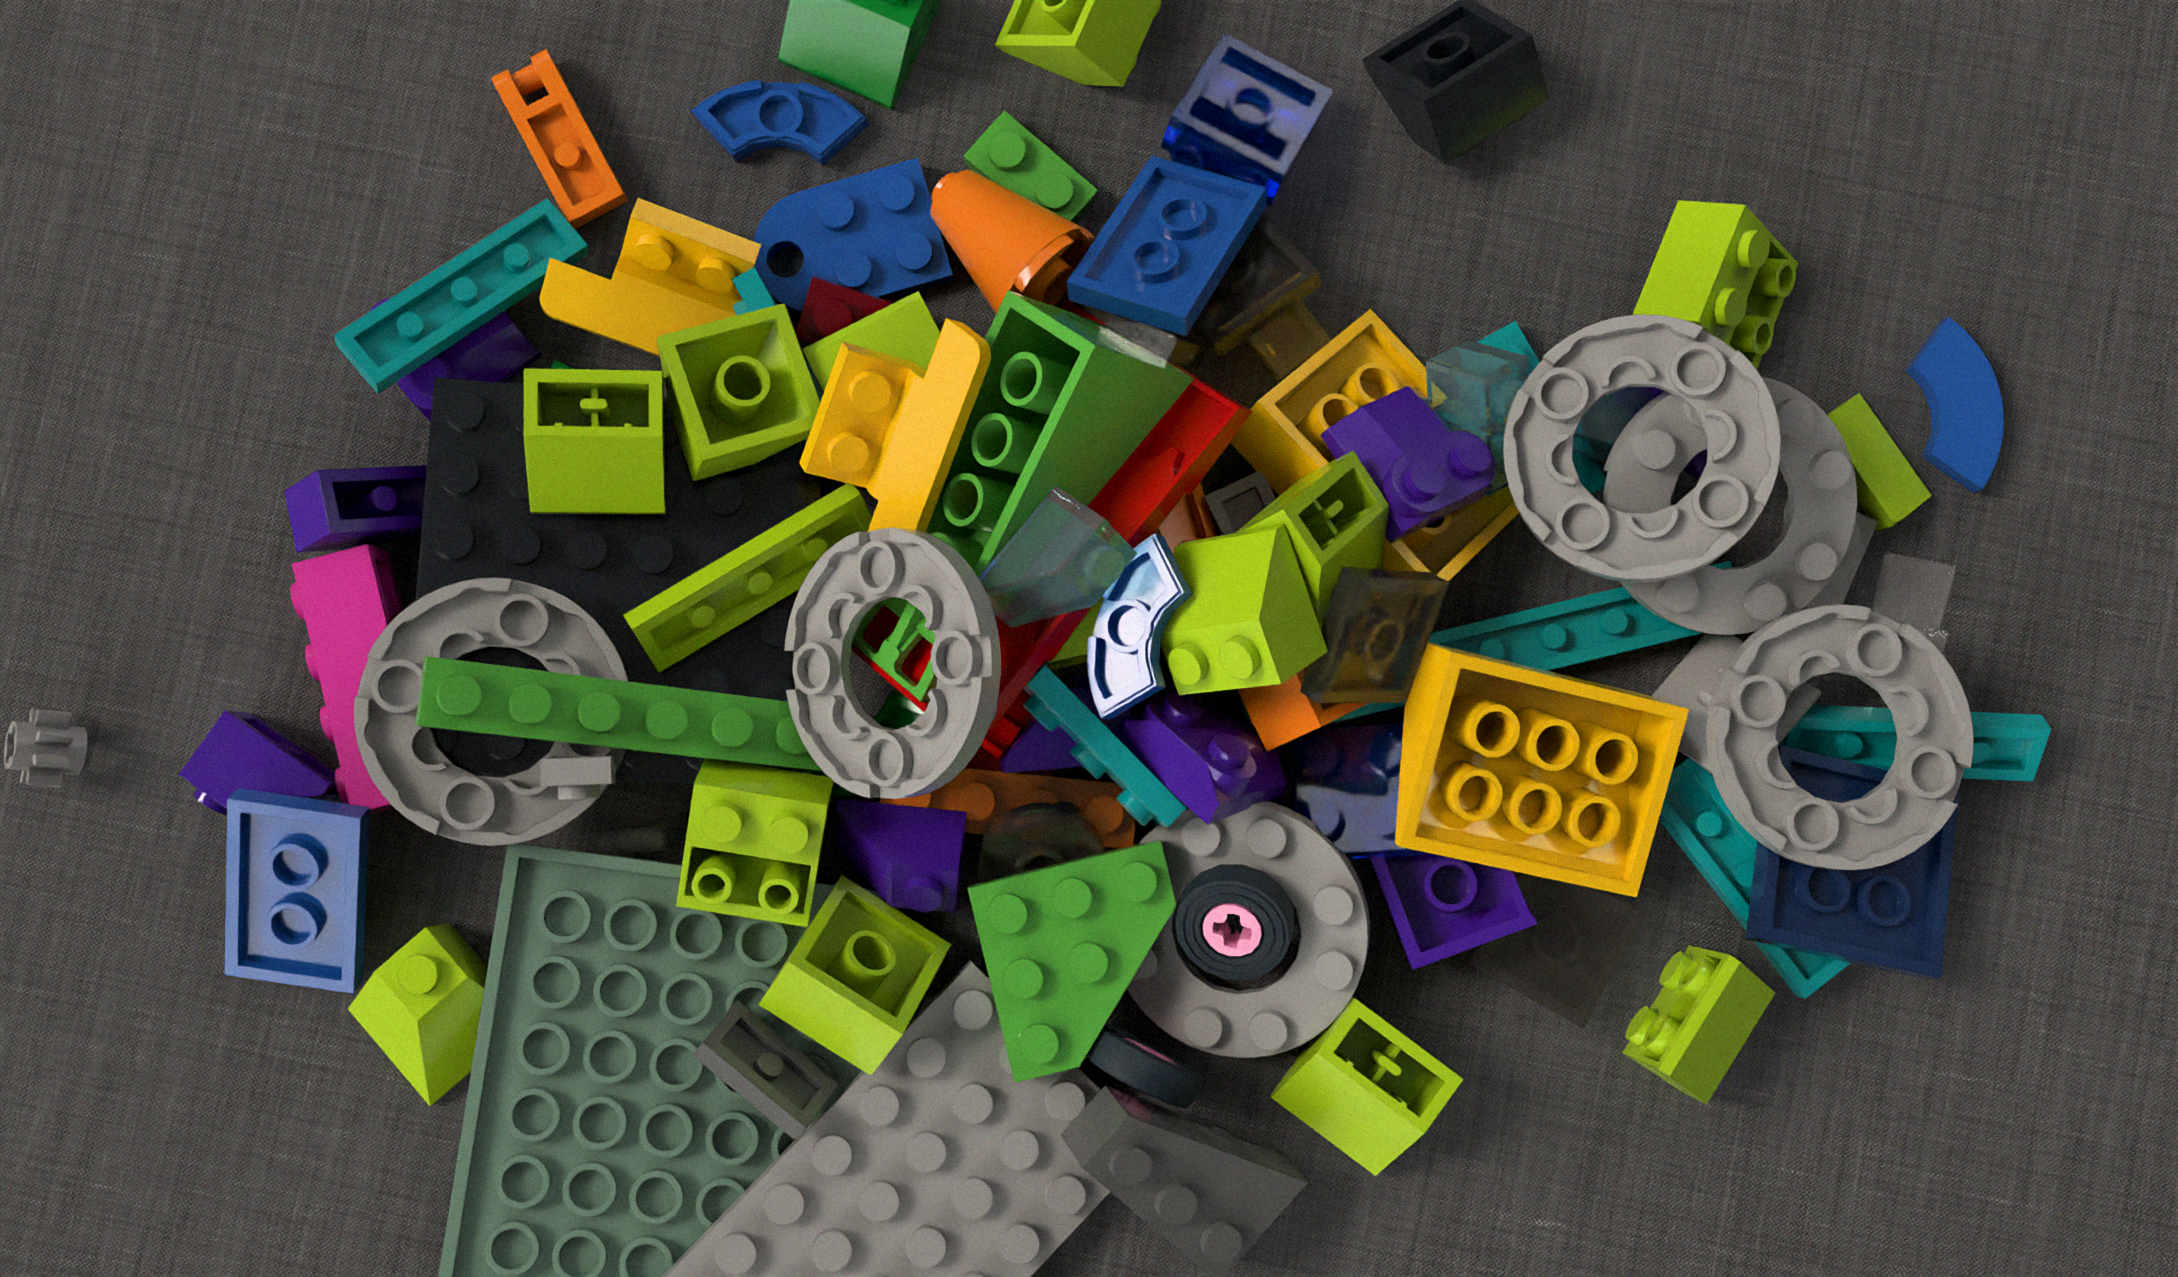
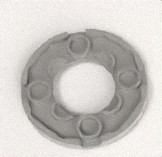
(1642, 353)
(1816, 516)
(964, 659)
(1928, 718)
(405, 756)
(1330, 950)

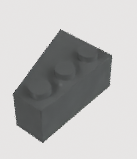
(1183, 1178)

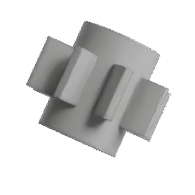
(45, 748)

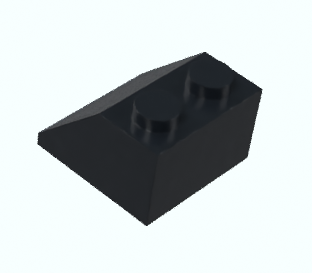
(1459, 78)

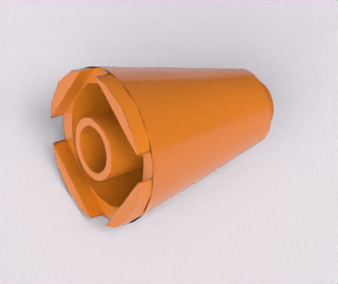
(1007, 239)

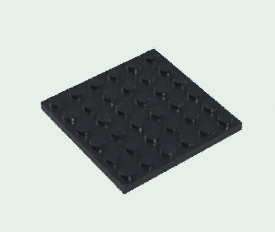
(606, 563)

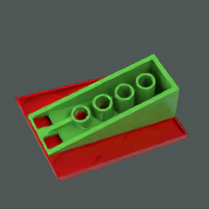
(1067, 411)

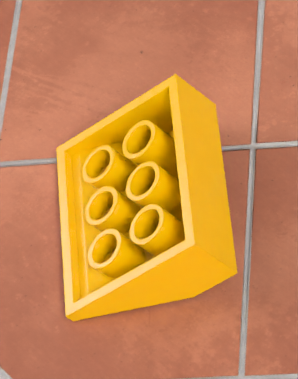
(1347, 373)
(1533, 770)

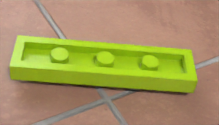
(745, 579)

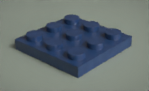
(1868, 917)

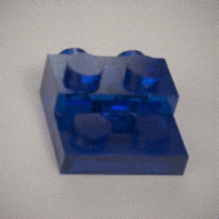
(1245, 117)

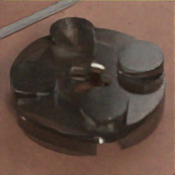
(1032, 831)

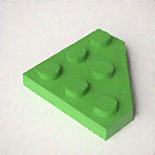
(1067, 947)

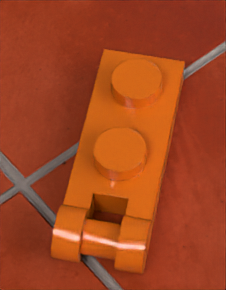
(560, 141)

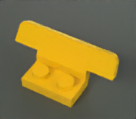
(665, 281)
(897, 424)

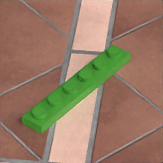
(608, 713)

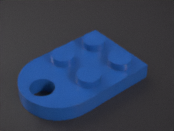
(859, 233)

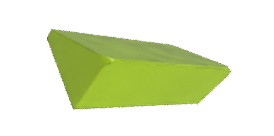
(1884, 478)

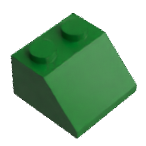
(857, 43)

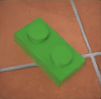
(1029, 168)

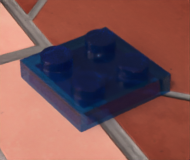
(1351, 787)

